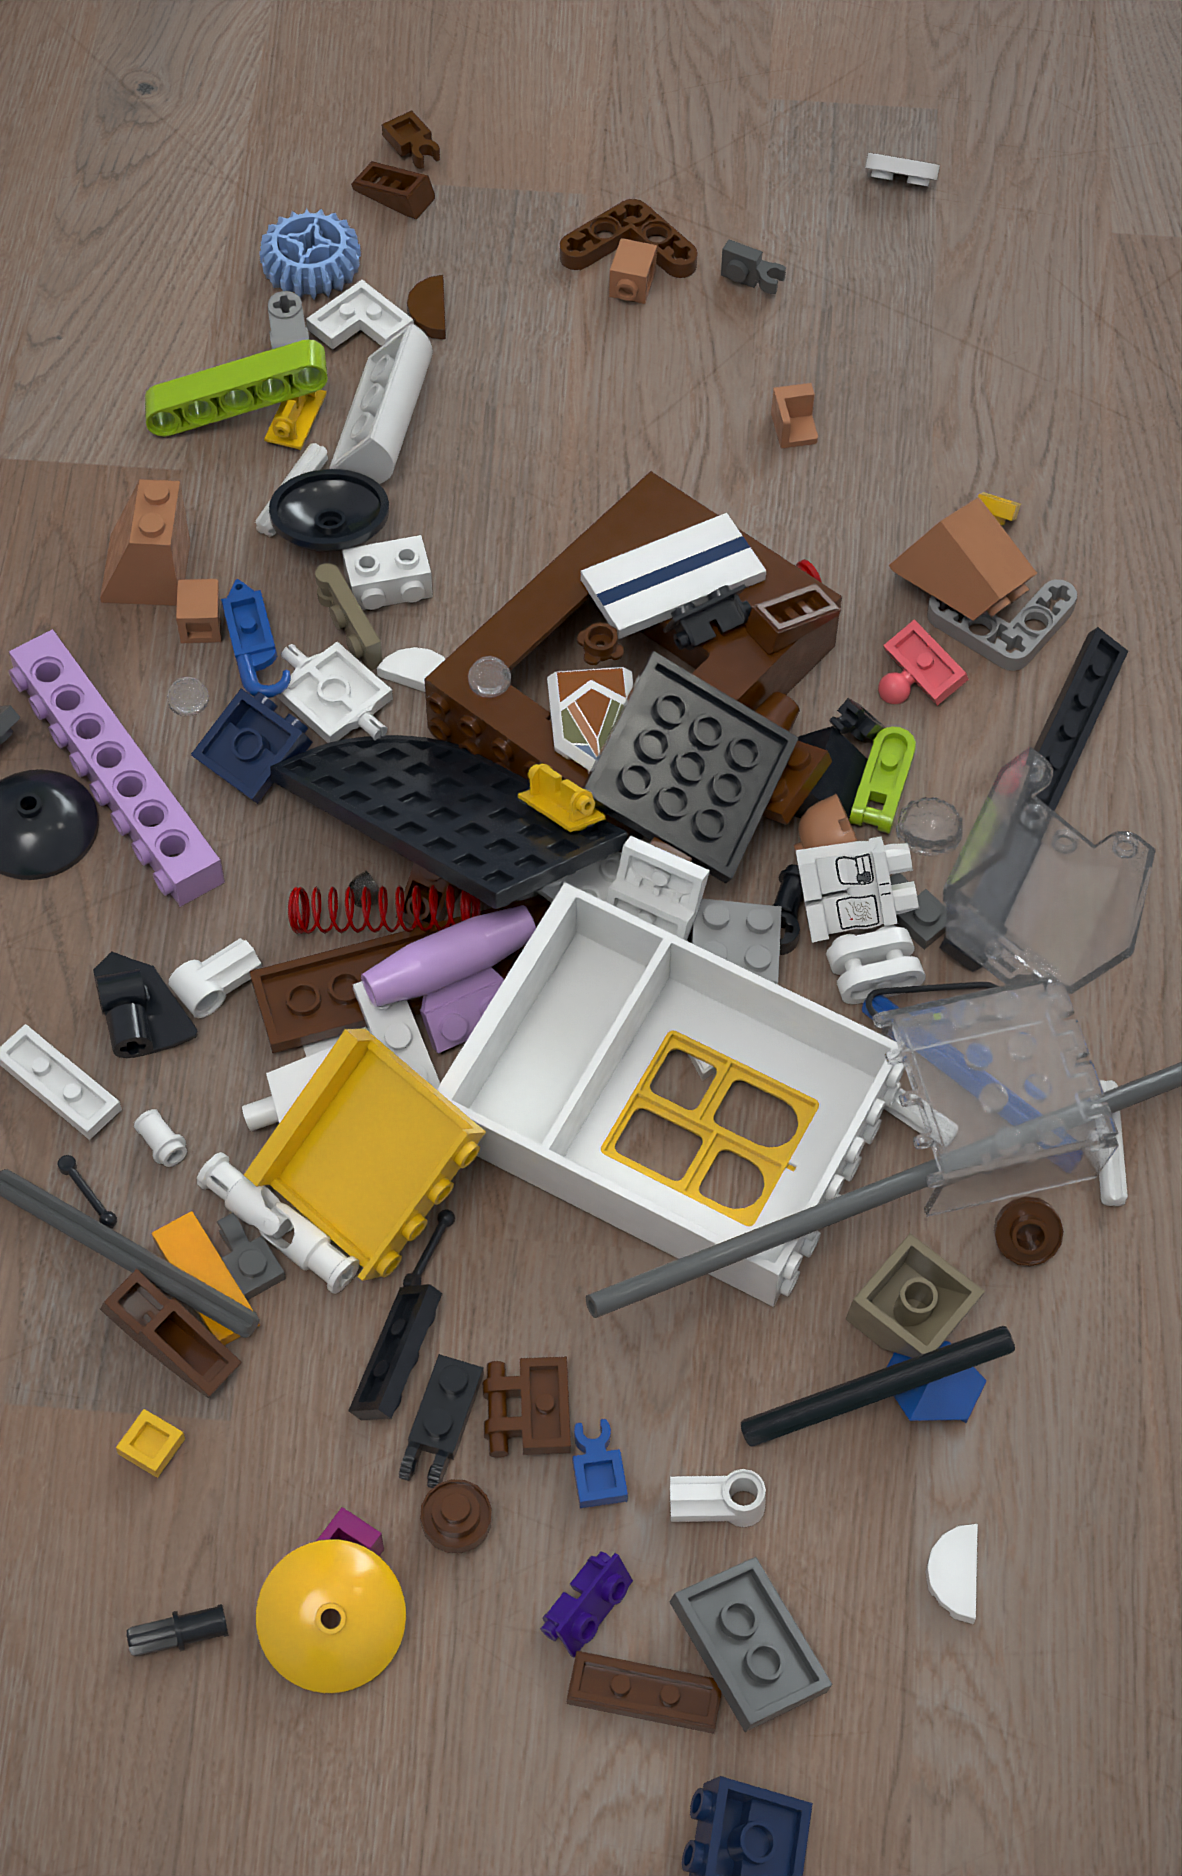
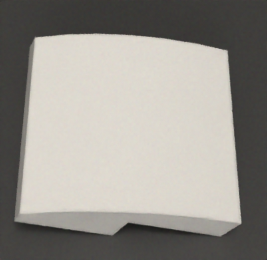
(658, 887)

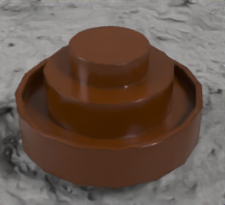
(1028, 1231)
(456, 1516)

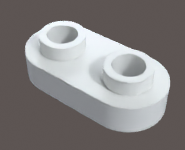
(917, 172)

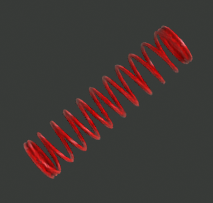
(303, 920)

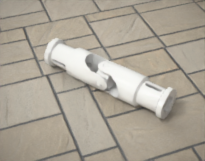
(263, 1209)

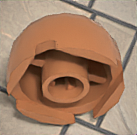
(825, 825)

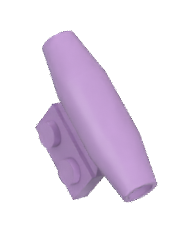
(451, 972)

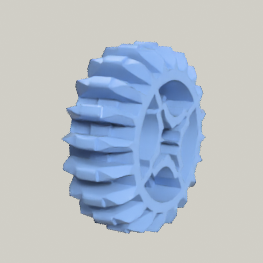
(310, 253)

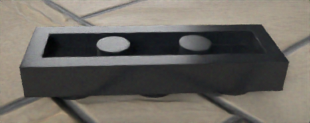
(395, 1352)

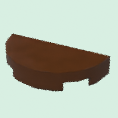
(427, 306)

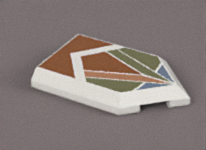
(585, 709)

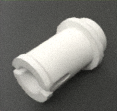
(166, 1146)

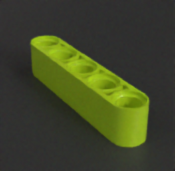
(235, 388)

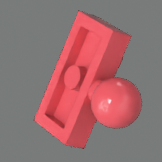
(923, 664)

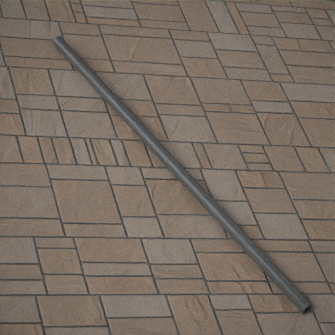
(825, 1214)

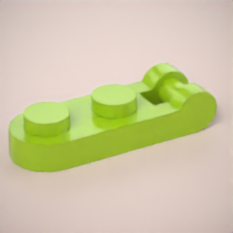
(884, 778)

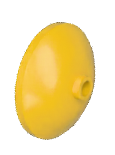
(340, 1578)

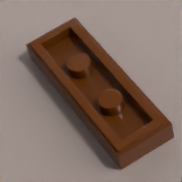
(644, 1692)

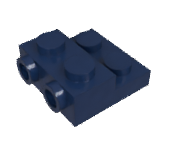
(249, 741)
(746, 1831)

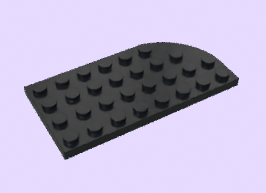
(445, 813)

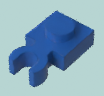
(598, 1472)

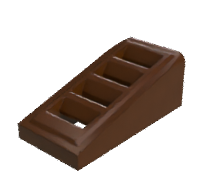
(407, 194)
(774, 634)

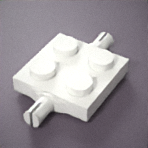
(334, 693)

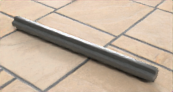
(128, 1254)

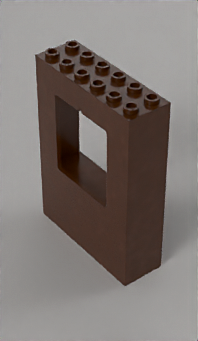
(518, 730)

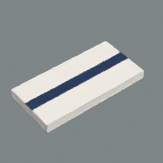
(670, 572)

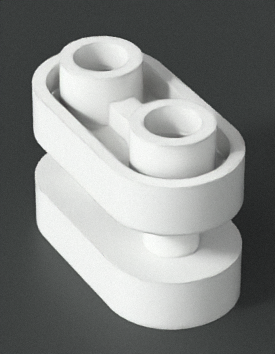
(874, 963)

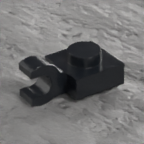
(857, 721)

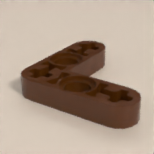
(639, 225)

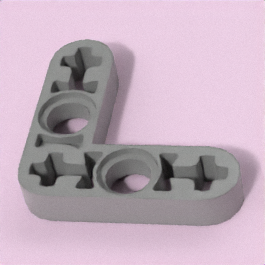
(1014, 633)

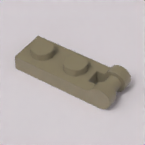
(348, 614)

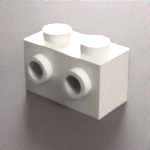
(388, 572)

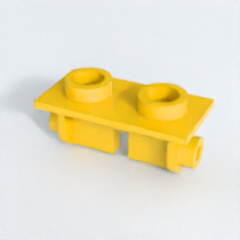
(295, 420)
(559, 799)

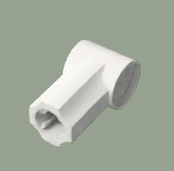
(205, 984)
(710, 1498)

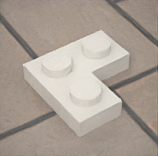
(358, 310)

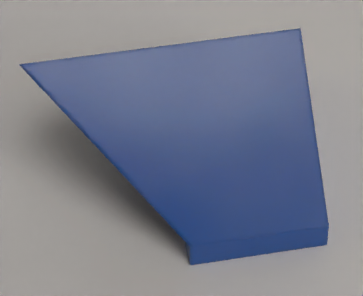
(942, 1399)

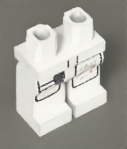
(851, 886)

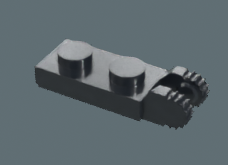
(442, 1417)

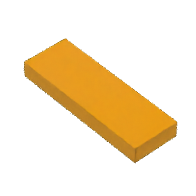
(190, 1249)

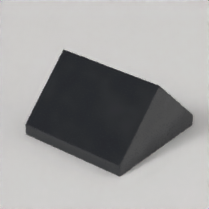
(843, 773)

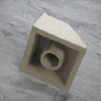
(913, 1300)

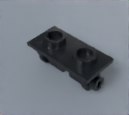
(693, 622)

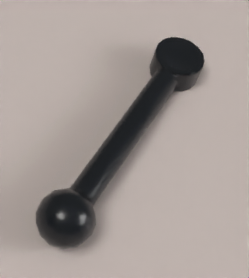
(68, 1166)
(445, 1219)

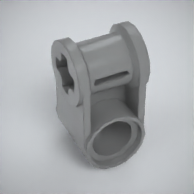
(286, 319)

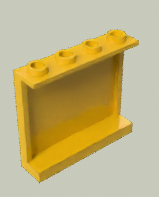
(367, 1151)

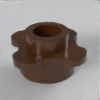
(600, 635)

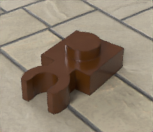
(412, 136)

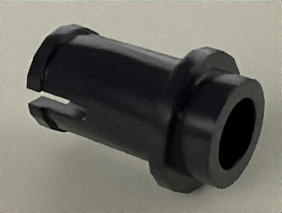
(790, 890)

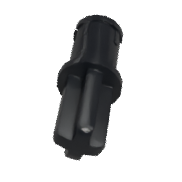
(177, 1631)

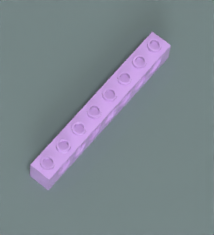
(78, 712)

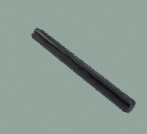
(877, 1385)

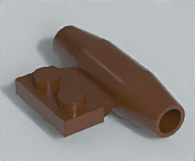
(803, 767)

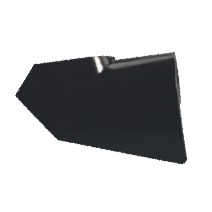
(139, 1008)

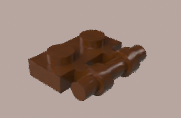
(543, 1406)

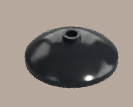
(329, 509)
(53, 833)

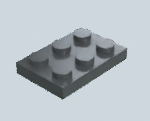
(750, 1644)

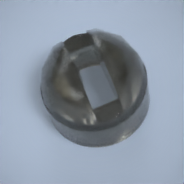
(358, 883)

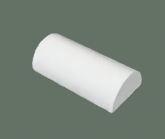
(384, 405)

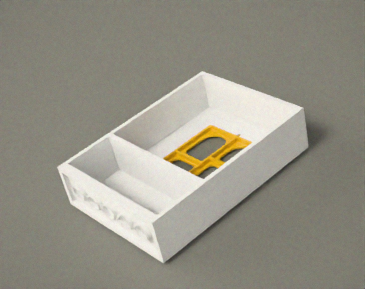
(585, 1033)

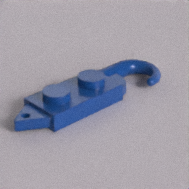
(252, 638)

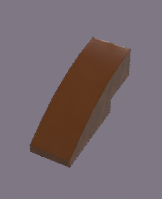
(170, 1334)

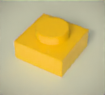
(1000, 507)
(150, 1443)

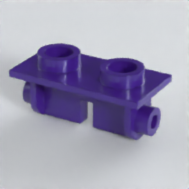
(601, 1585)

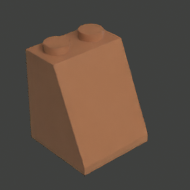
(148, 547)
(967, 563)

